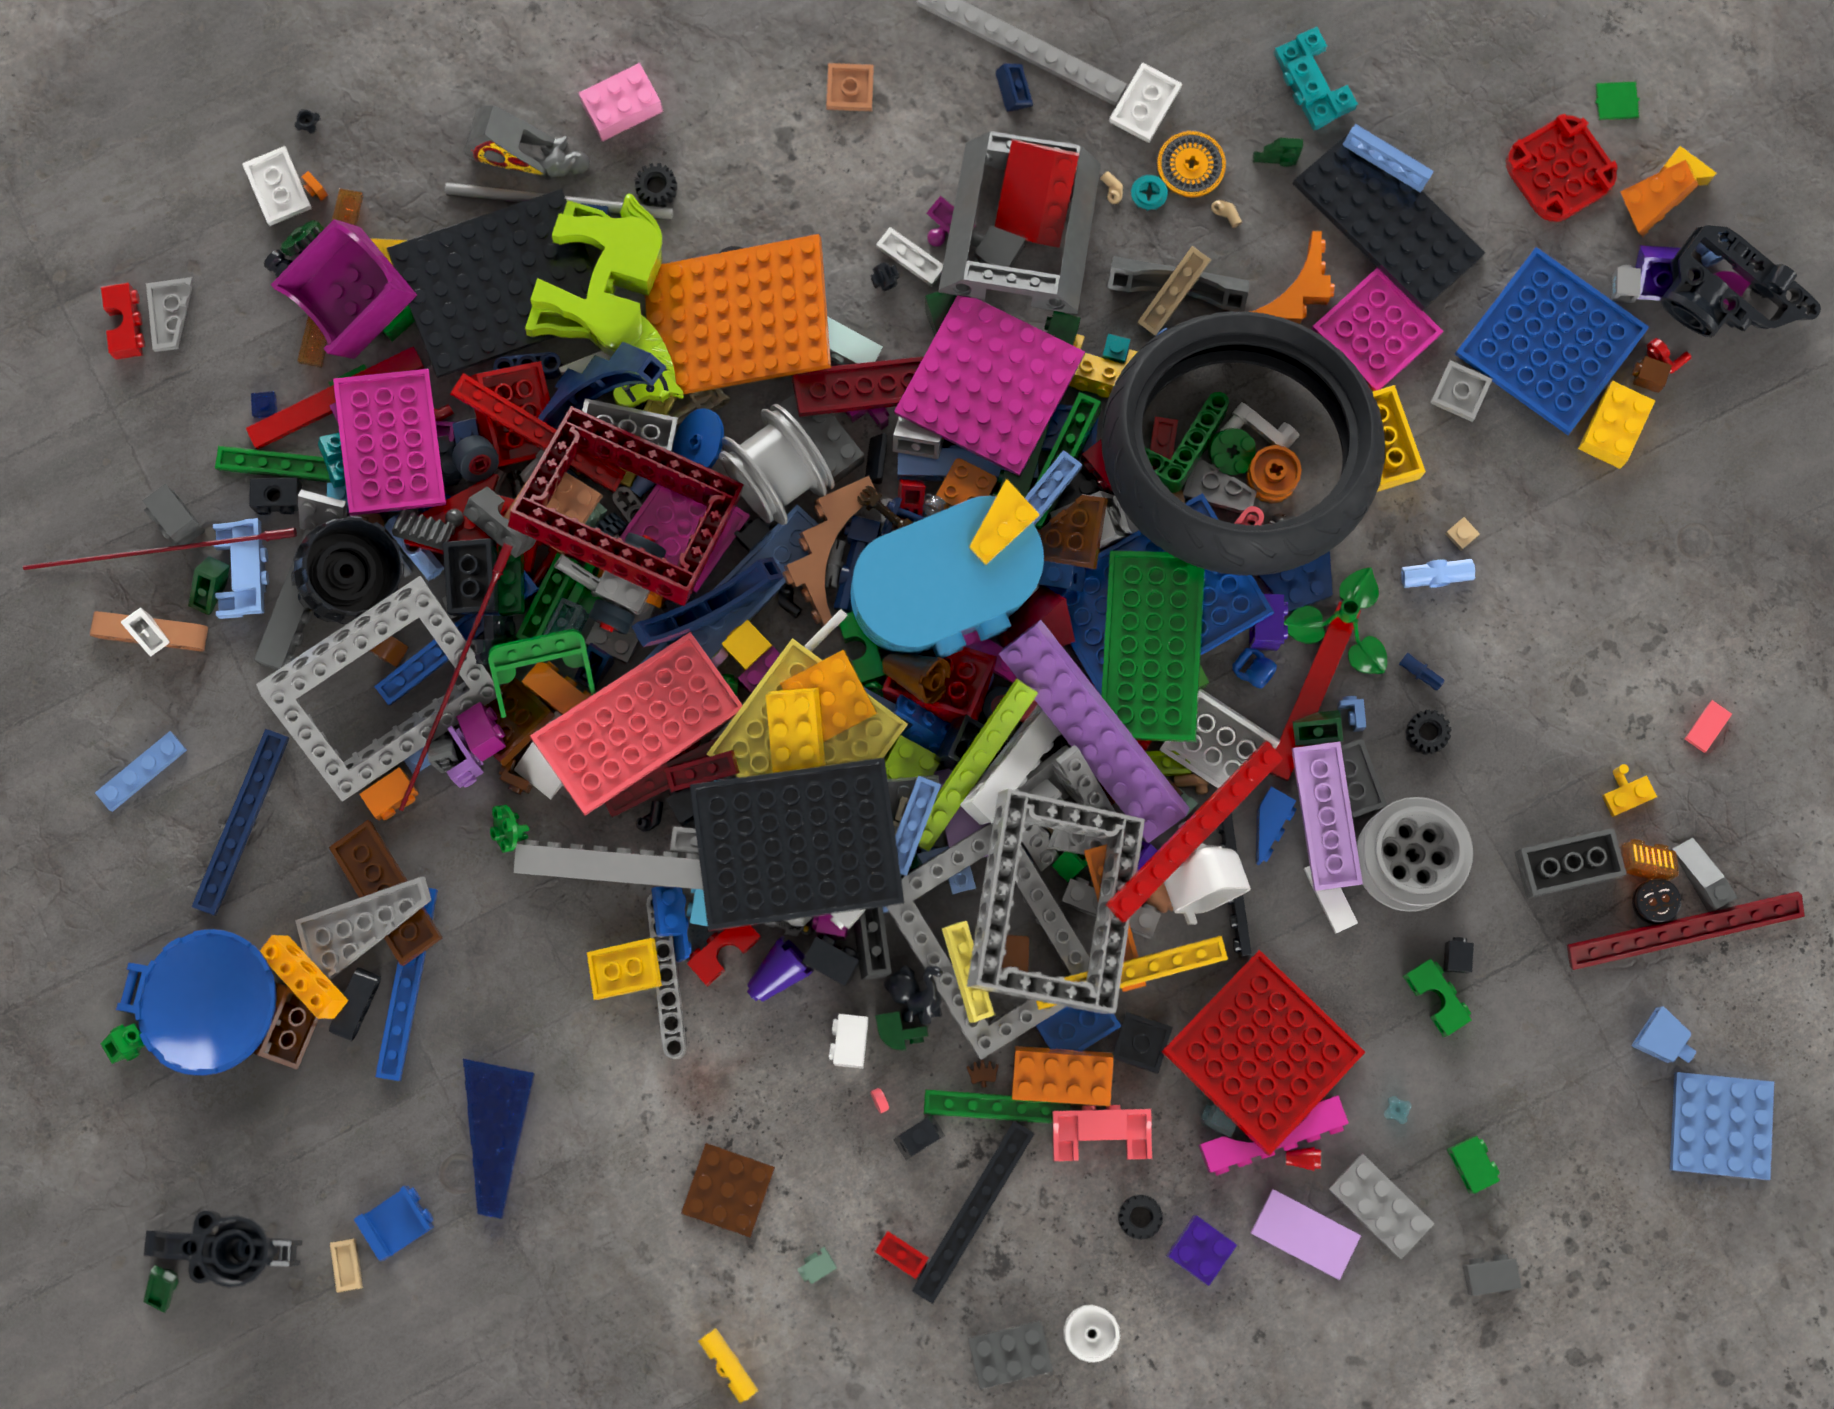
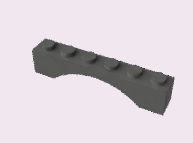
(1137, 275)

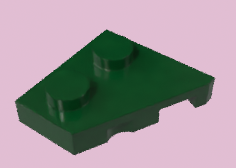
(1282, 152)

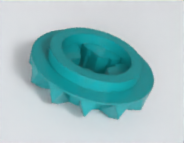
(1158, 188)

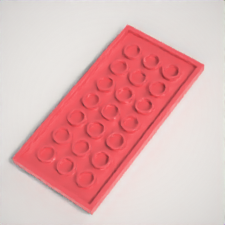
(637, 723)

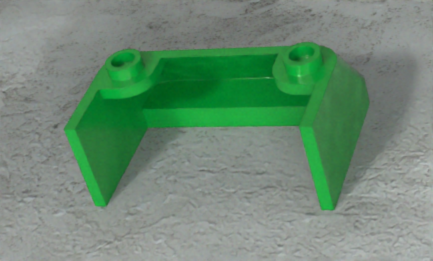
(562, 644)

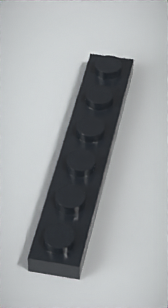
(1238, 917)

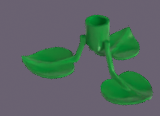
(1357, 592)

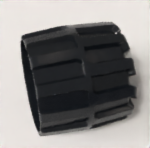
(353, 544)

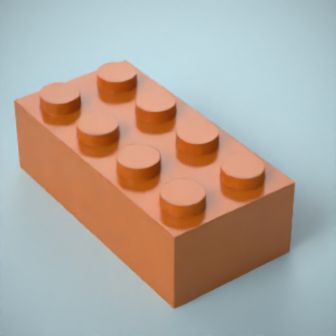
(1062, 1076)

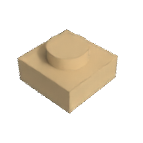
(1462, 533)

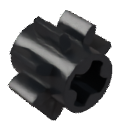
(885, 276)

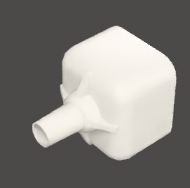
(1206, 881)

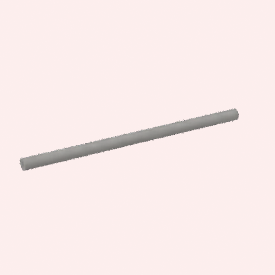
(521, 196)

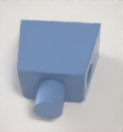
(1664, 1037)

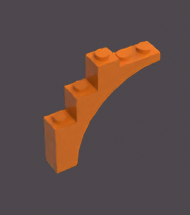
(1309, 288)

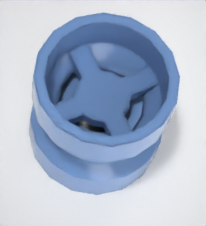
(1708, 257)

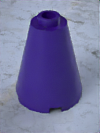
(778, 970)

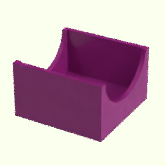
(345, 288)

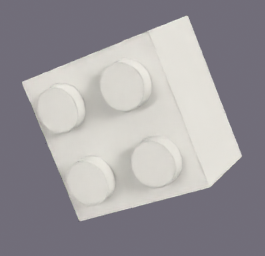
(850, 1041)

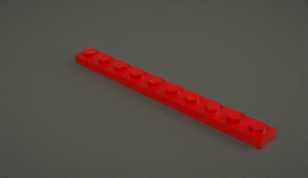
(1194, 832)

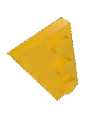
(1003, 523)

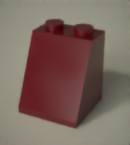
(1043, 606)

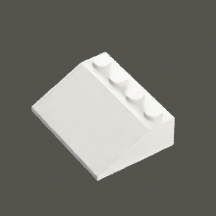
(1221, 743)

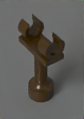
(874, 502)

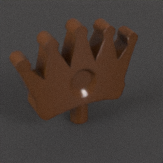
(983, 1075)

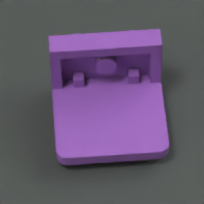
(467, 771)

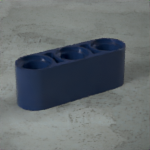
(545, 358)

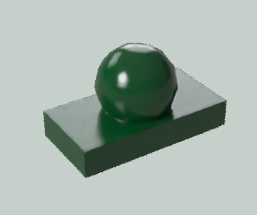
(160, 1288)

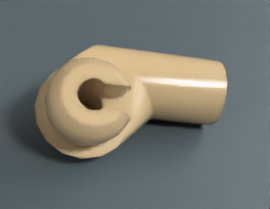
(1227, 210)

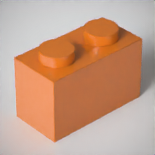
(388, 794)

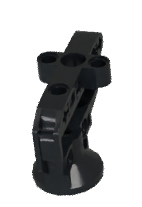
(1700, 301)
(223, 1249)

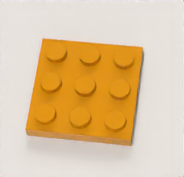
(840, 693)

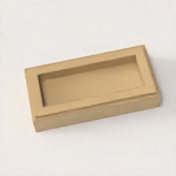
(346, 1265)

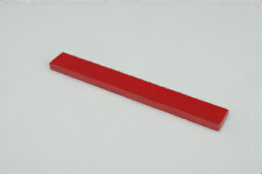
(319, 404)
(532, 429)
(1313, 689)

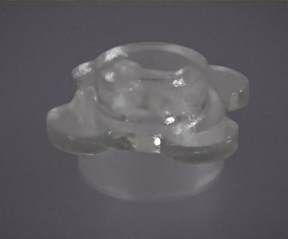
(933, 504)

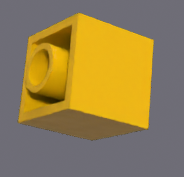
(746, 644)

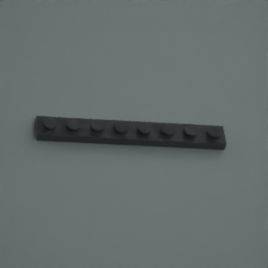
(973, 1212)

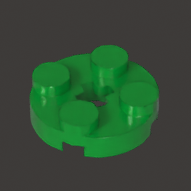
(1221, 458)

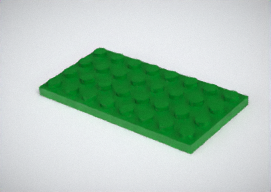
(1153, 644)

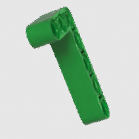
(1187, 449)

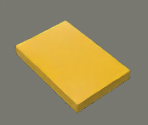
(624, 969)

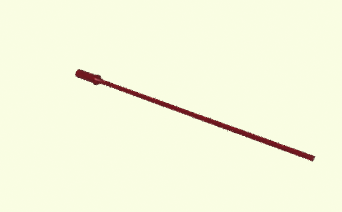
(267, 535)
(497, 572)

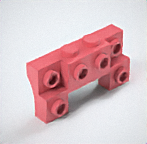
(1096, 1125)

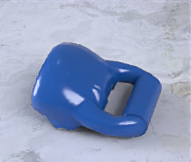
(1259, 671)

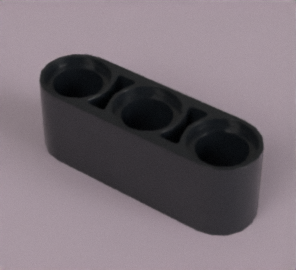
(360, 996)

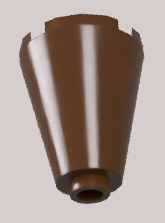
(918, 674)

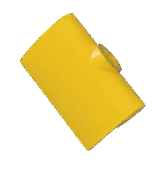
(728, 1365)

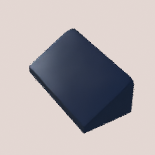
(1013, 87)

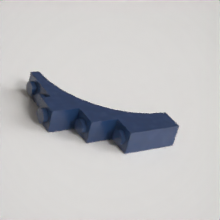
(600, 376)
(711, 607)

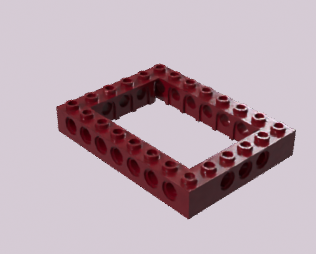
(646, 460)

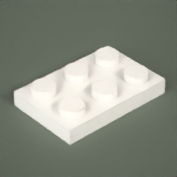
(1145, 102)
(277, 186)

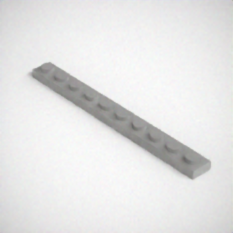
(1027, 48)

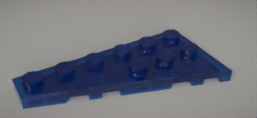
(496, 1120)

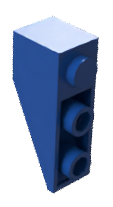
(1270, 818)

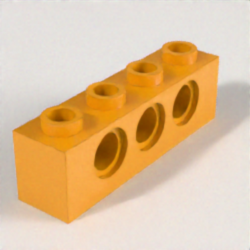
(303, 977)

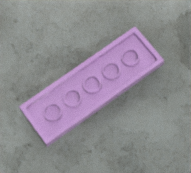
(1327, 816)

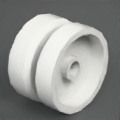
(1091, 1348)

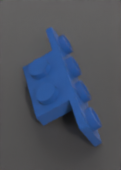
(924, 726)
(671, 919)

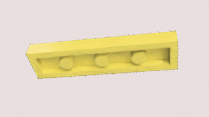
(960, 950)

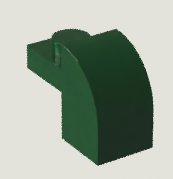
(893, 1036)

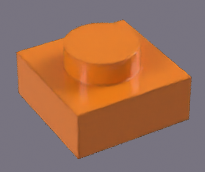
(313, 187)

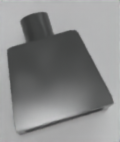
(997, 247)

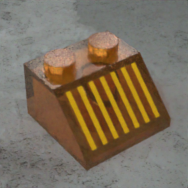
(1649, 861)

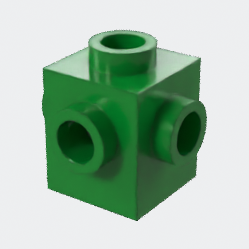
(123, 1043)

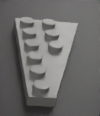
(349, 930)

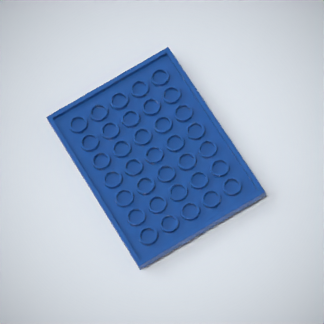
(1229, 602)

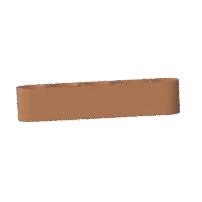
(180, 634)

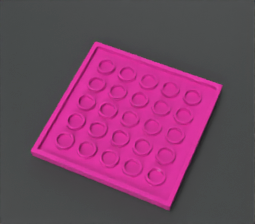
(989, 383)

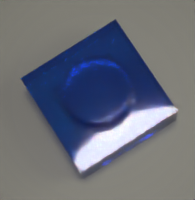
(263, 404)

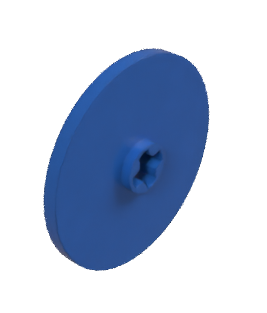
(700, 437)

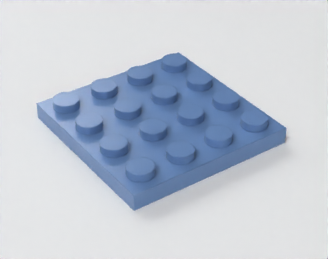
(1722, 1126)

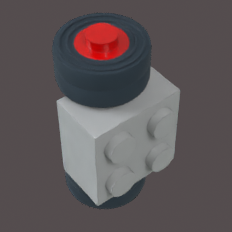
(622, 592)

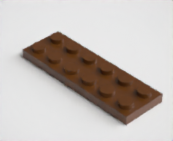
(373, 869)

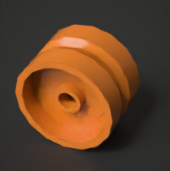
(1285, 473)

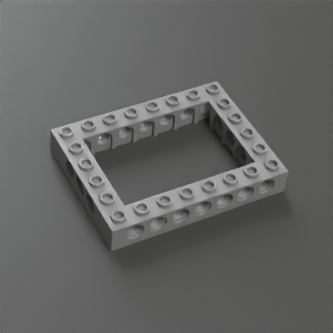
(347, 644)
(1110, 935)
(981, 1036)

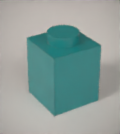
(1116, 348)

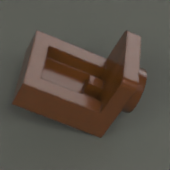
(515, 783)

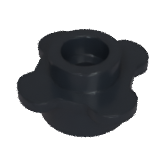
(304, 115)

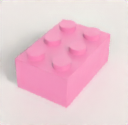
(620, 102)

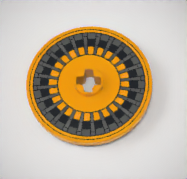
(1207, 169)

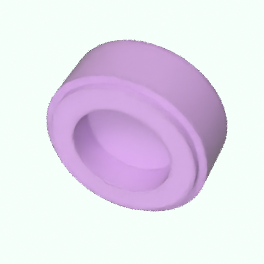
(719, 657)

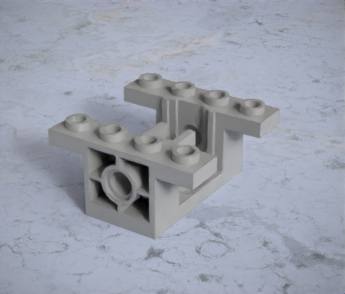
(1058, 778)

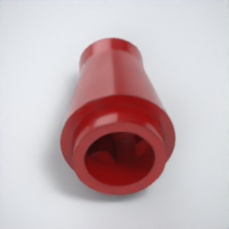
(1304, 1158)

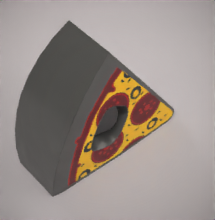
(496, 140)

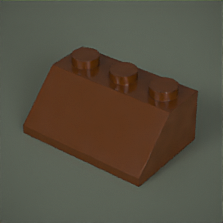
(289, 1030)

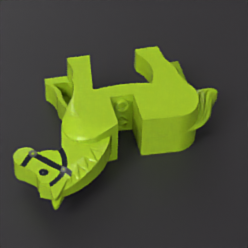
(628, 261)

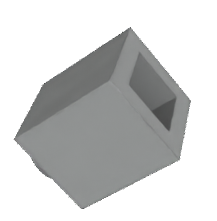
(1626, 284)

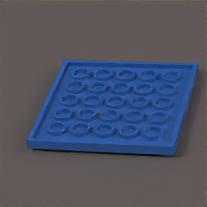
(1552, 341)

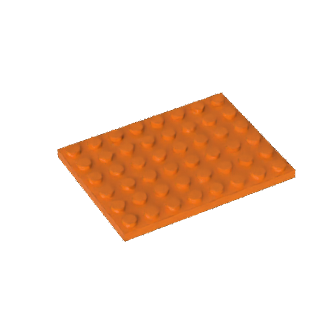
(743, 314)

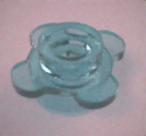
(1404, 1107)

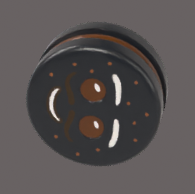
(1656, 901)

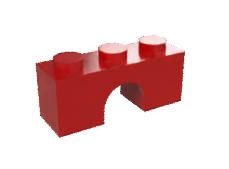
(126, 339)
(706, 962)

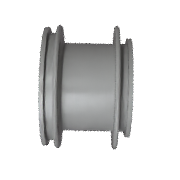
(776, 465)
(1449, 841)

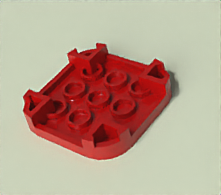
(1561, 168)

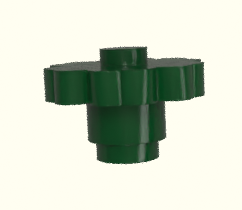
(301, 238)

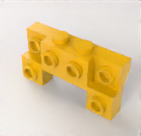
(1097, 373)

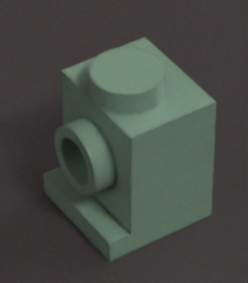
(817, 1266)

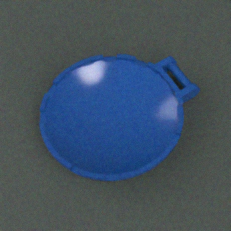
(202, 1002)

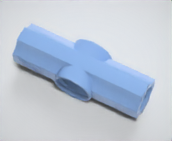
(422, 558)
(1438, 573)

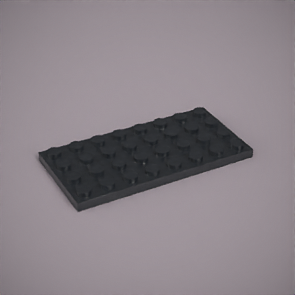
(1390, 223)

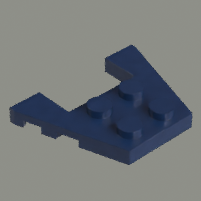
(1302, 584)

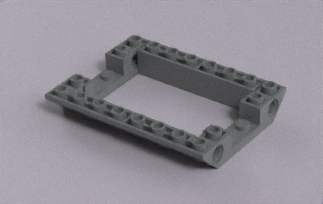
(973, 278)

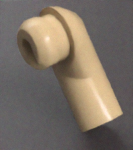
(1115, 190)

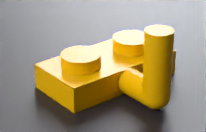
(1628, 794)

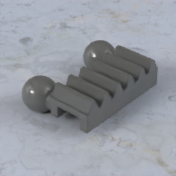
(425, 530)

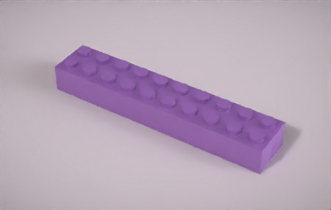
(1095, 730)

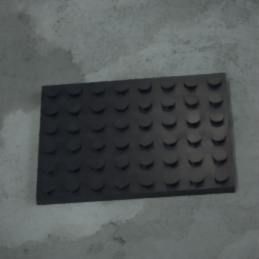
(480, 280)
(796, 844)

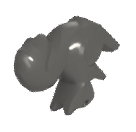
(559, 164)

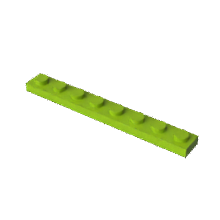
(976, 760)

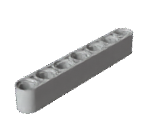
(671, 986)

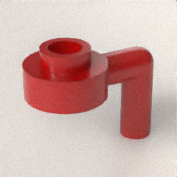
(1659, 351)

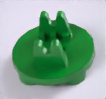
(506, 829)

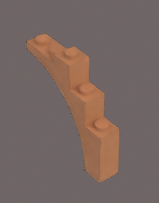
(817, 541)

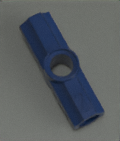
(843, 597)

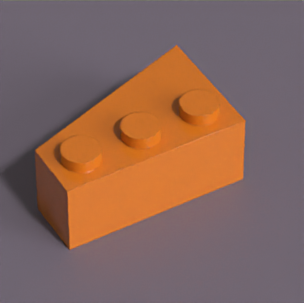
(1658, 194)

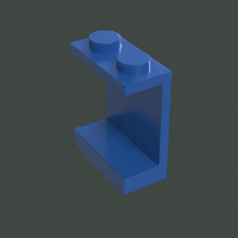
(395, 1223)

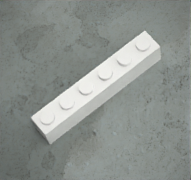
(1011, 765)

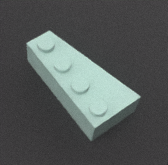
(849, 346)

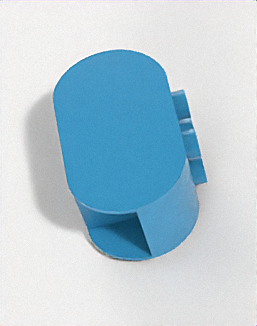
(929, 589)

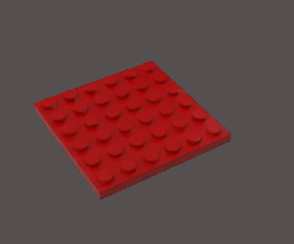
(1263, 1052)

